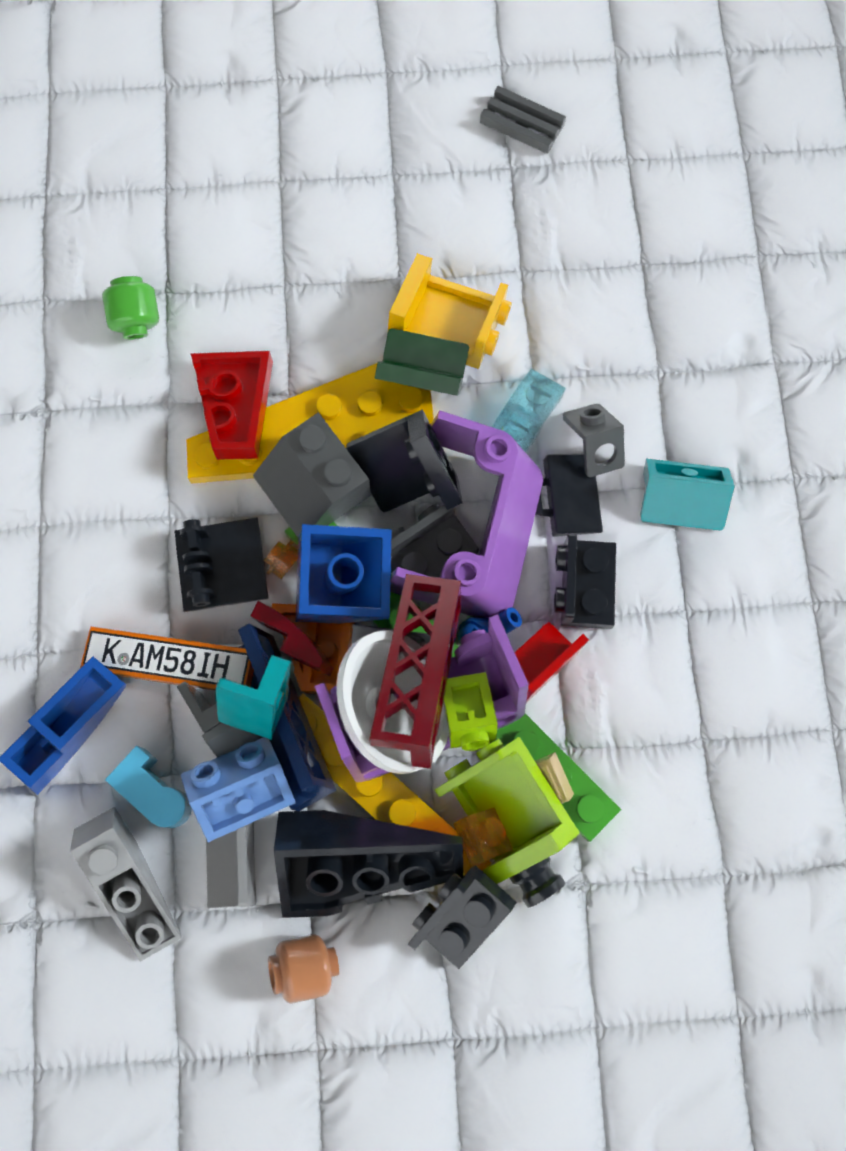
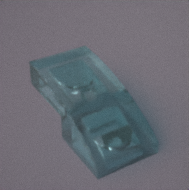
(529, 408)

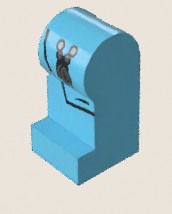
(147, 792)

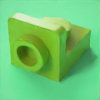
(470, 712)

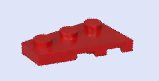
(234, 399)

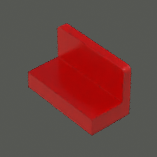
(546, 656)

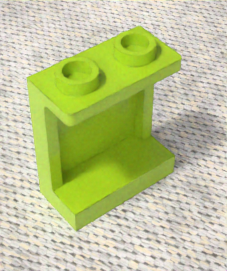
(523, 800)

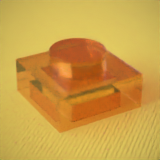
(483, 836)

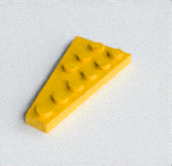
(348, 405)

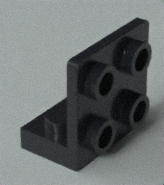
(406, 463)

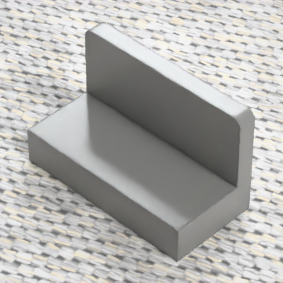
(231, 869)

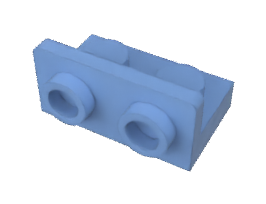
(237, 788)

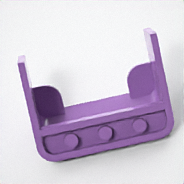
(493, 576)
(476, 654)

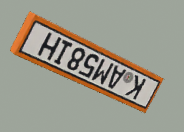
(167, 659)

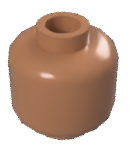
(302, 968)

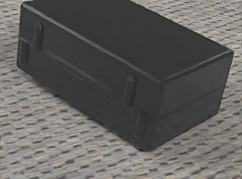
(571, 496)

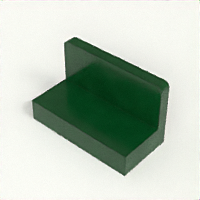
(423, 362)

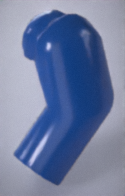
(509, 618)

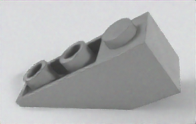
(124, 883)

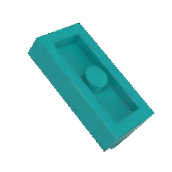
(686, 494)
(255, 709)

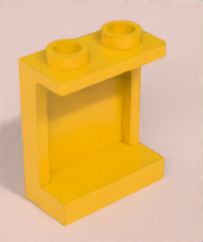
(449, 310)

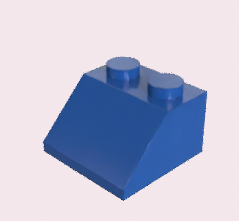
(343, 574)

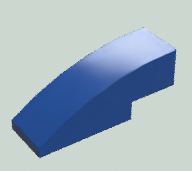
(63, 725)

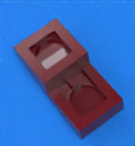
(297, 643)

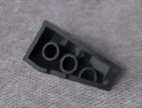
(345, 858)

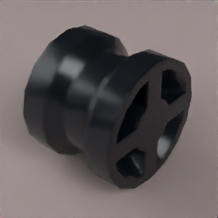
(538, 882)

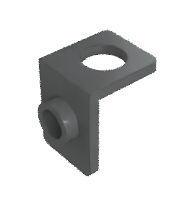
(597, 428)

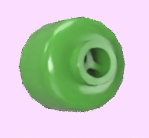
(130, 307)

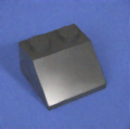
(312, 476)

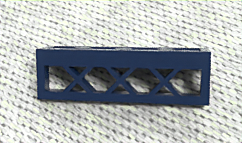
(293, 737)

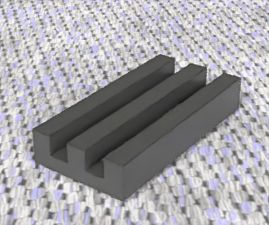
(526, 115)

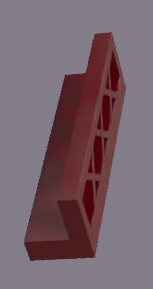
(434, 673)

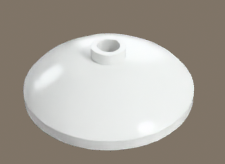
(358, 694)

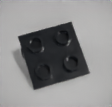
(220, 564)

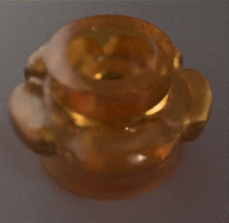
(281, 559)

